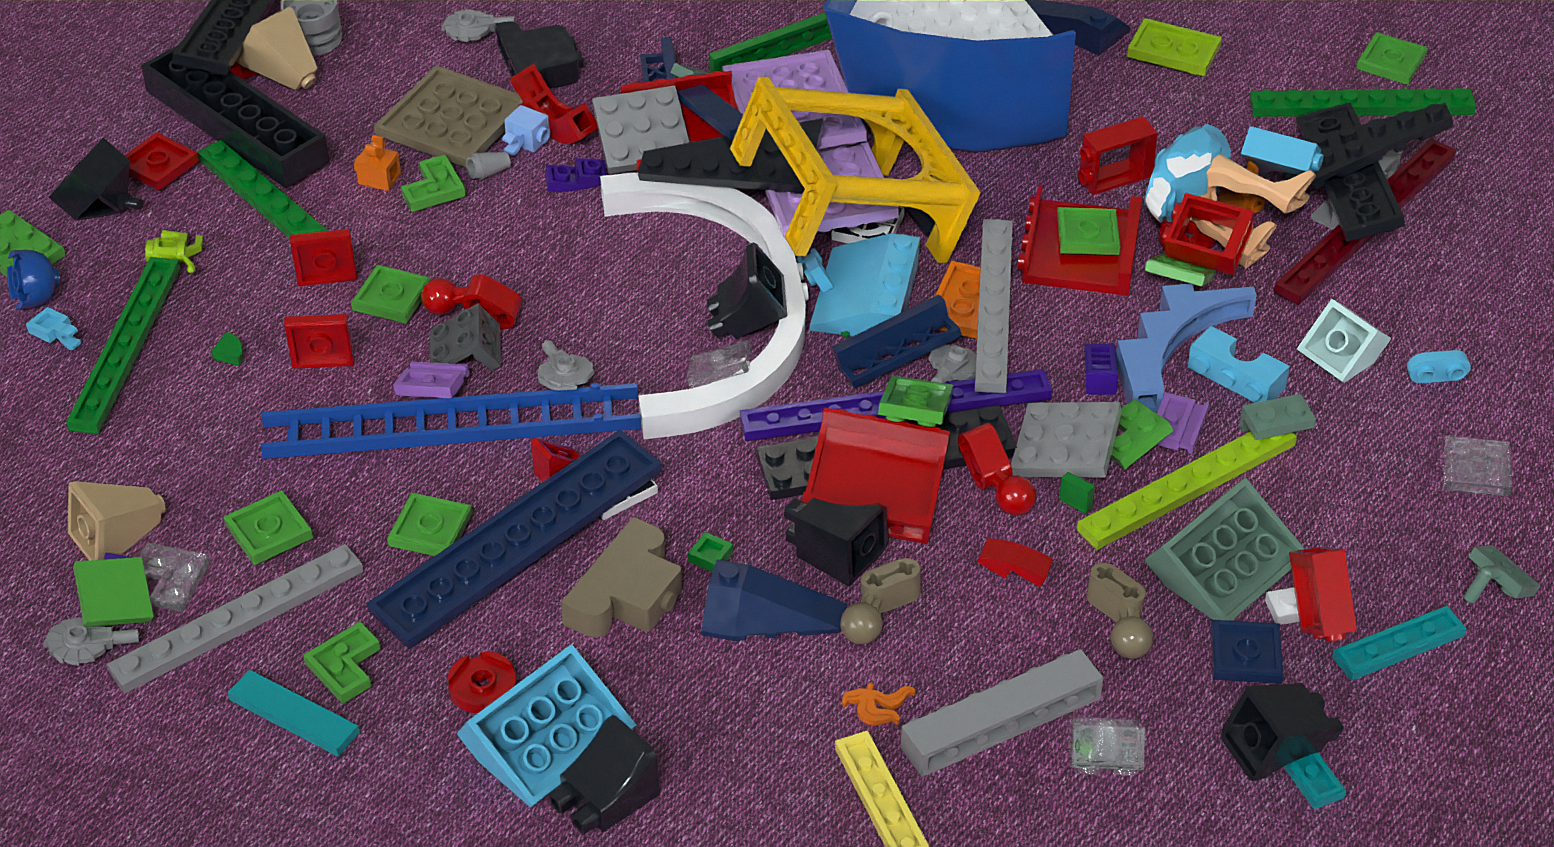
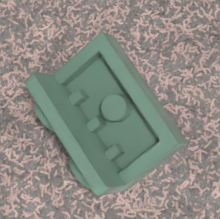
(1277, 417)

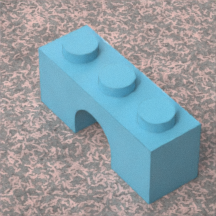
(1255, 380)

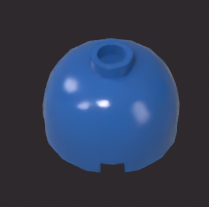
(31, 278)

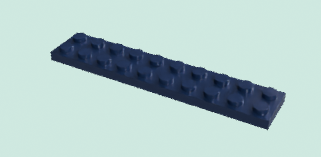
(513, 538)

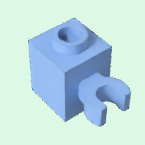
(525, 130)

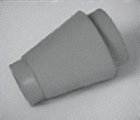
(485, 164)

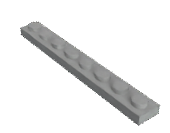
(994, 307)
(234, 618)

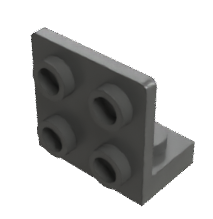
(467, 334)

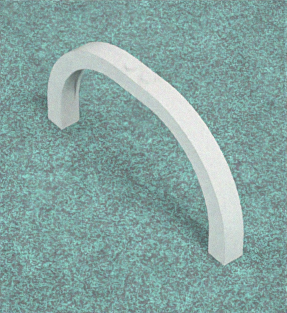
(722, 400)

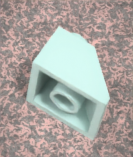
(1343, 342)

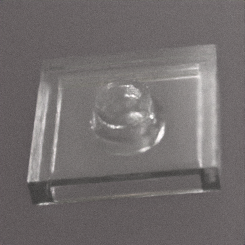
(719, 364)

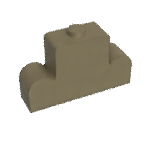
(625, 583)

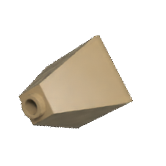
(279, 51)
(110, 516)

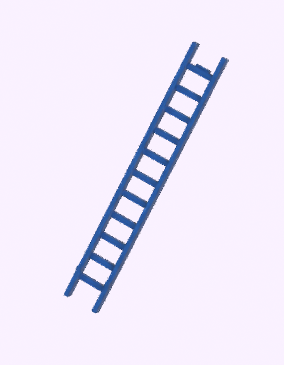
(452, 435)

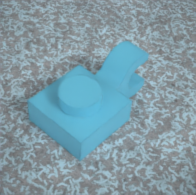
(815, 271)
(52, 325)

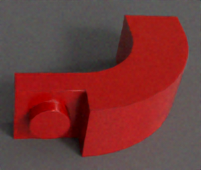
(566, 122)

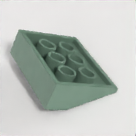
(1226, 554)

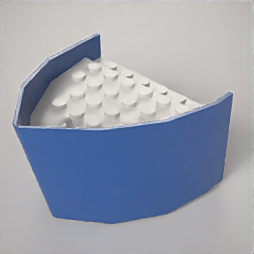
(974, 66)

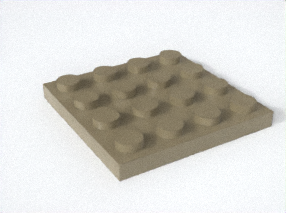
(449, 115)

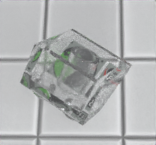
(1106, 745)

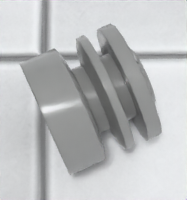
(318, 23)

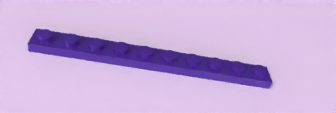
(807, 415)

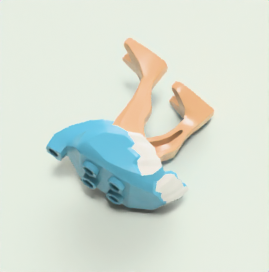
(1200, 166)

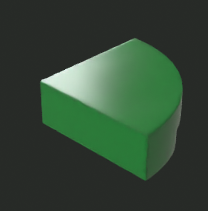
(228, 350)

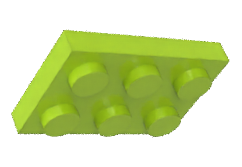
(1174, 47)

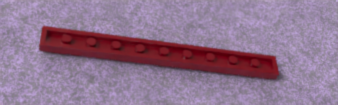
(1334, 250)

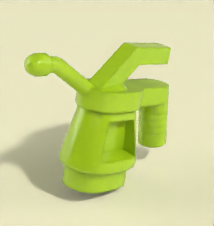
(174, 246)

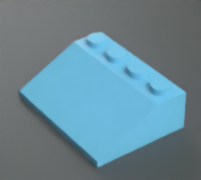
(869, 283)
(541, 725)

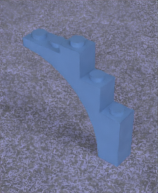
(1162, 332)

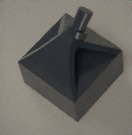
(97, 185)

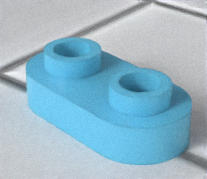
(1438, 366)

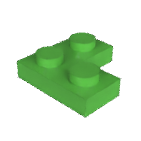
(439, 186)
(1141, 433)
(338, 658)

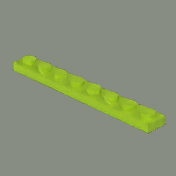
(1180, 487)

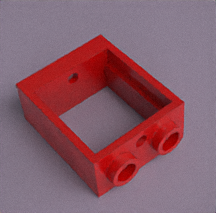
(1137, 167)
(1215, 212)
(1323, 592)

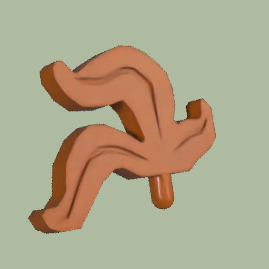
(866, 706)

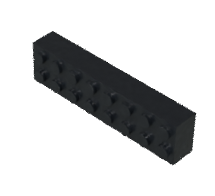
(240, 117)

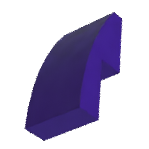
(582, 176)

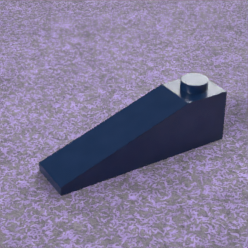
(1093, 27)
(755, 602)

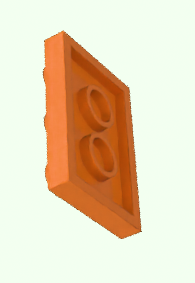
(961, 294)

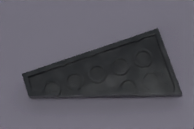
(1363, 144)
(713, 163)

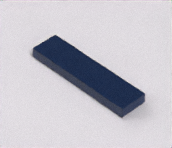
(712, 109)

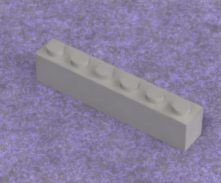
(1000, 712)

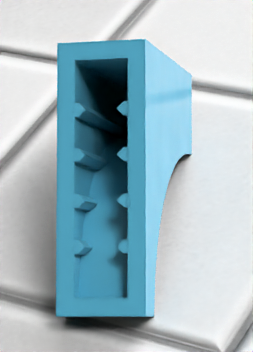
(1280, 152)

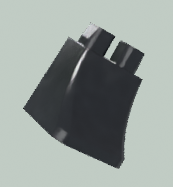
(748, 297)
(837, 536)
(1277, 727)
(608, 778)

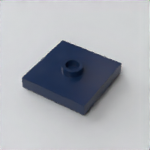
(1246, 651)

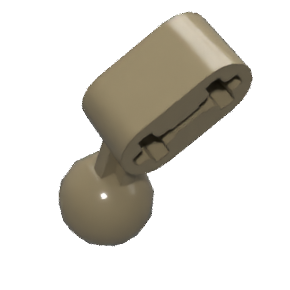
(881, 591)
(1123, 602)

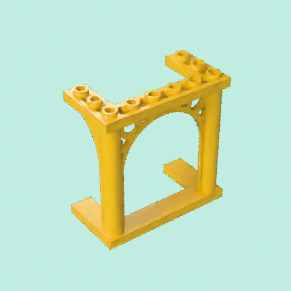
(944, 196)

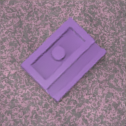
(431, 380)
(1185, 419)

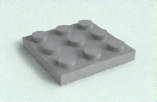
(636, 124)
(1066, 439)

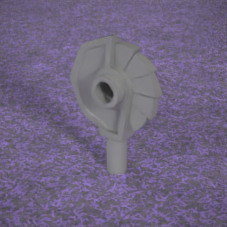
(471, 24)
(953, 363)
(562, 370)
(78, 644)

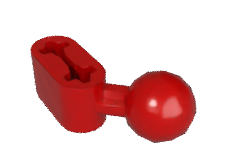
(502, 303)
(991, 467)

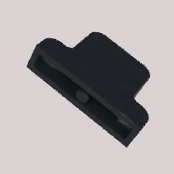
(546, 47)

